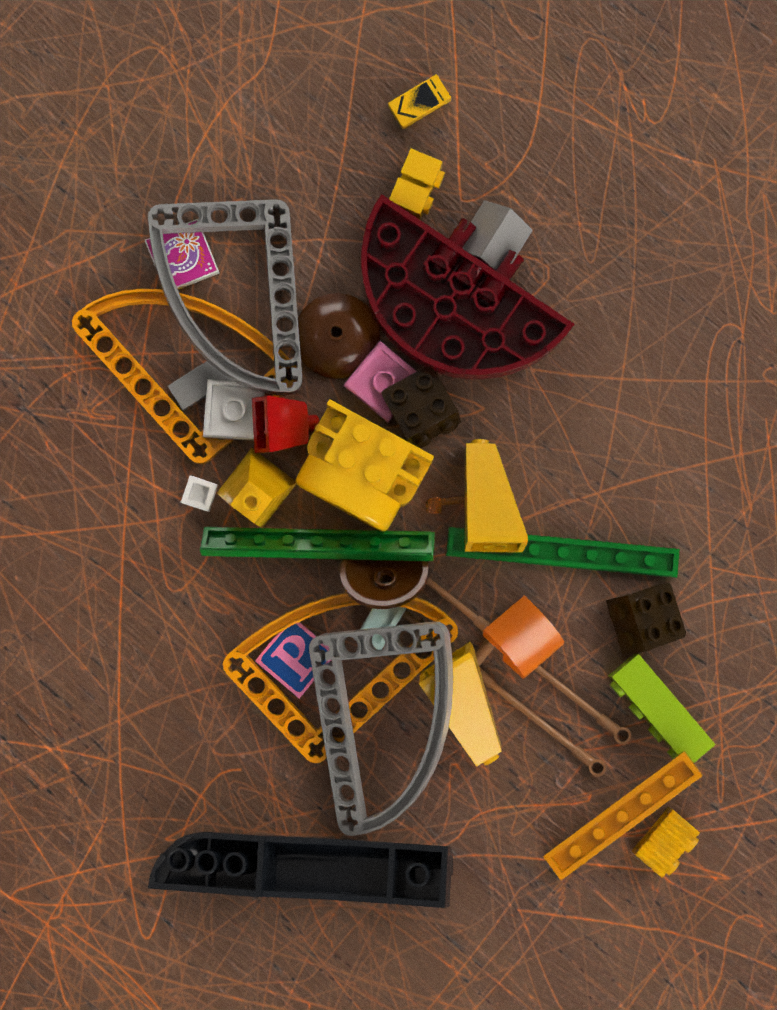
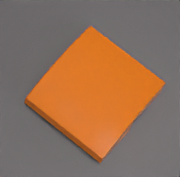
(523, 637)

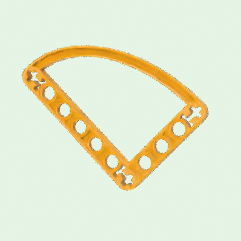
(137, 372)
(365, 695)

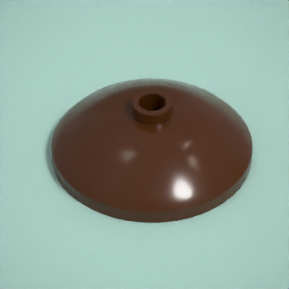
(341, 355)
(365, 580)

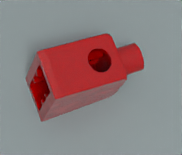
(280, 423)

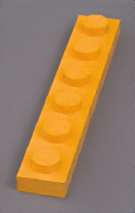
(623, 815)

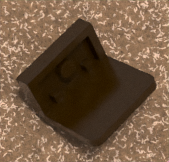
(421, 407)
(646, 619)

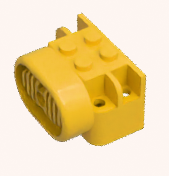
(361, 467)

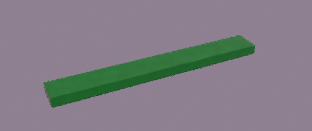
(318, 543)
(578, 554)

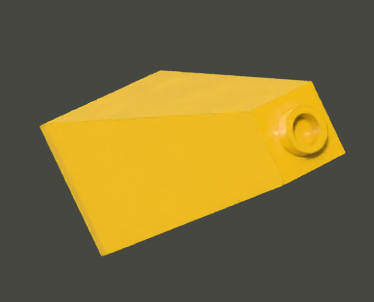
(256, 488)
(490, 506)
(471, 712)

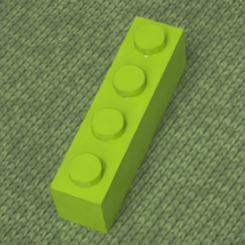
(660, 709)

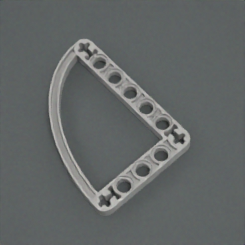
(275, 283)
(342, 719)

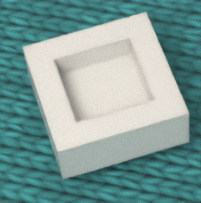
(199, 493)

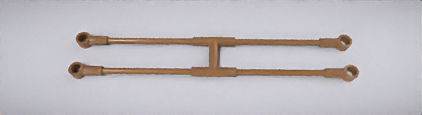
(489, 681)

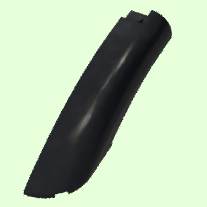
(306, 868)

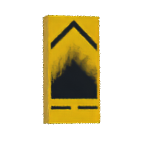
(419, 101)

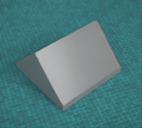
(496, 233)

